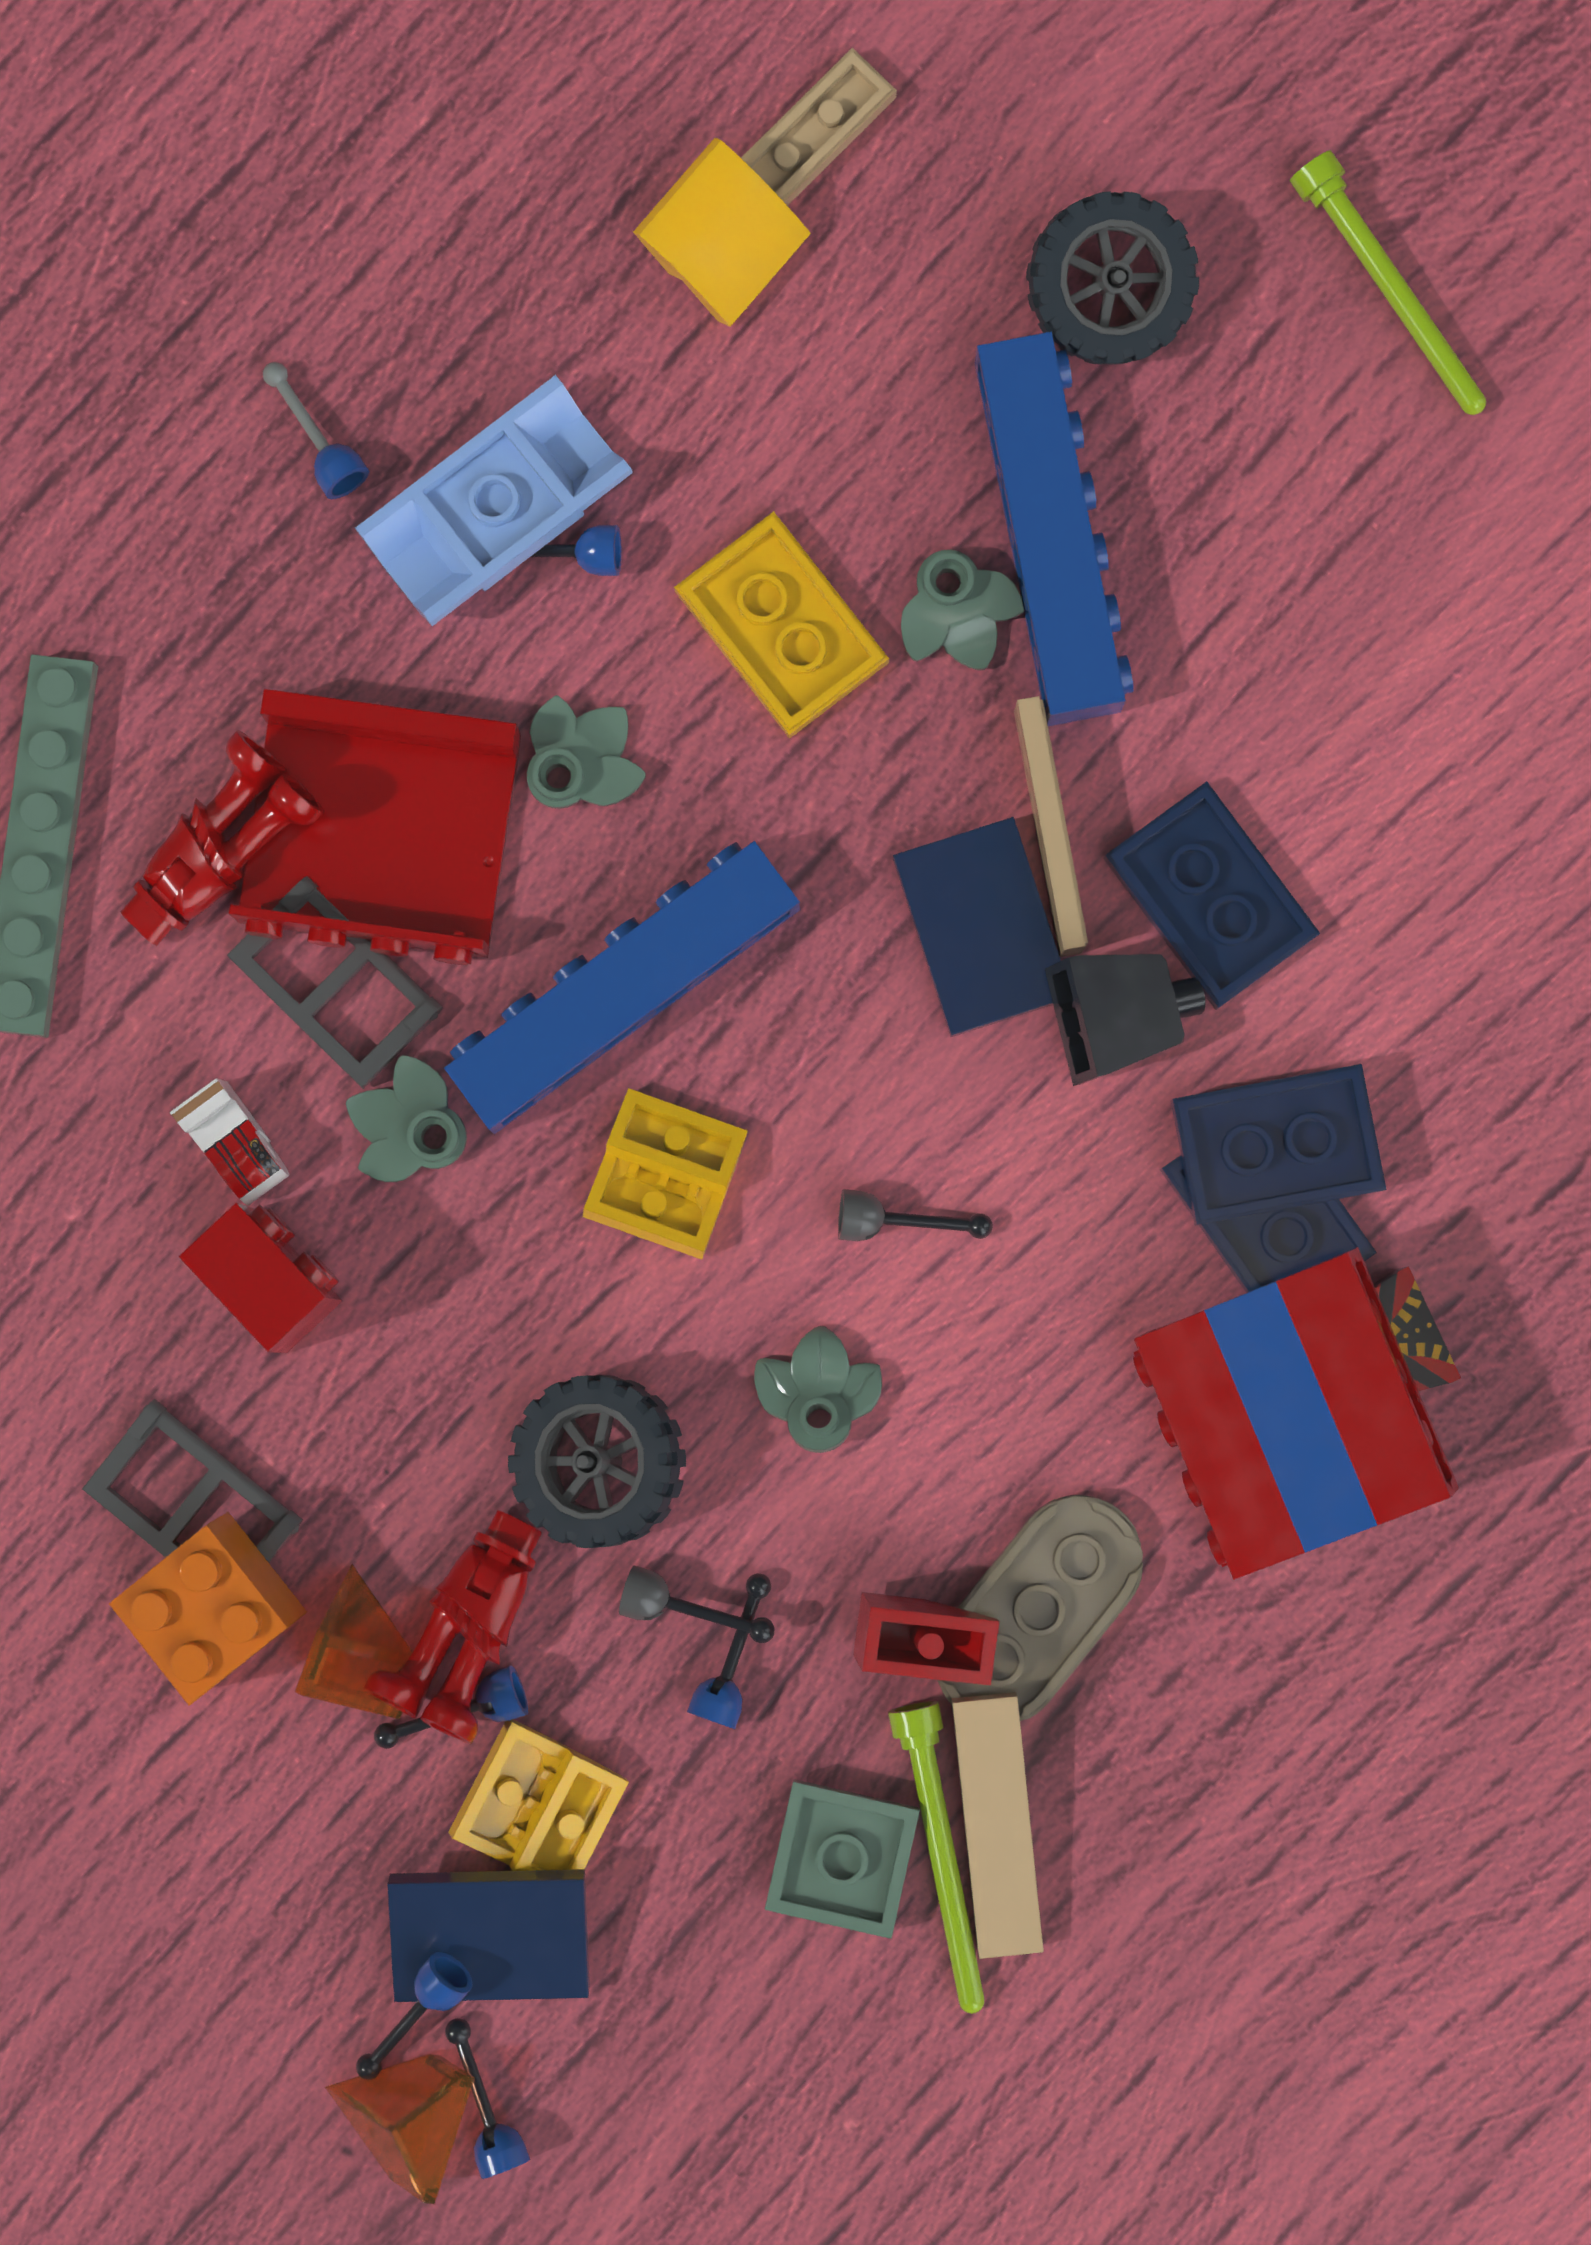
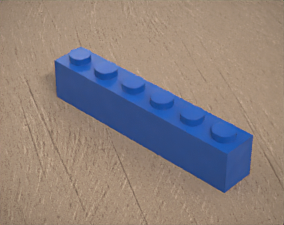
(1051, 528)
(622, 986)

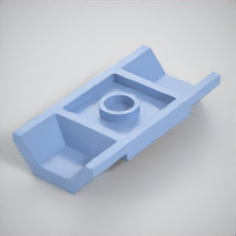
(493, 502)

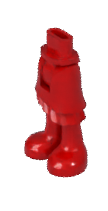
(197, 861)
(481, 1604)

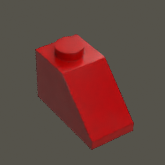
(924, 1639)

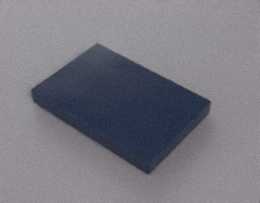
(1211, 895)
(980, 925)
(1278, 1144)
(1277, 1242)
(508, 1928)

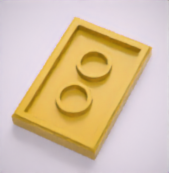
(781, 624)

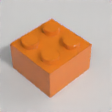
(207, 1607)

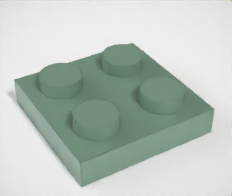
(842, 1858)

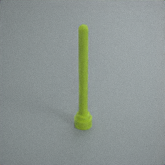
(1324, 186)
(918, 1732)

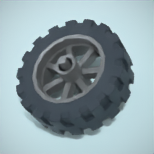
(1174, 278)
(537, 1461)

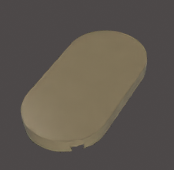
(1053, 1597)

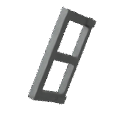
(302, 1014)
(220, 1470)

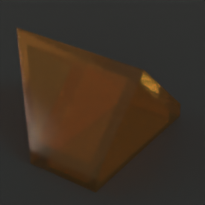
(351, 1646)
(409, 2119)

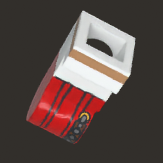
(231, 1140)

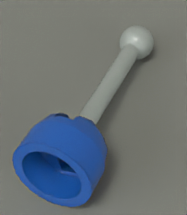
(336, 466)

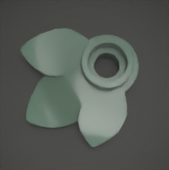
(962, 619)
(587, 749)
(398, 1121)
(818, 1380)

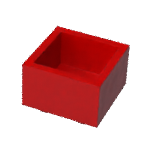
(261, 1277)

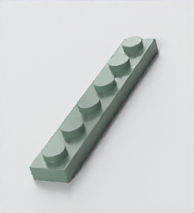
(42, 838)

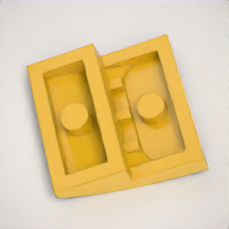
(722, 232)
(665, 1173)
(537, 1803)

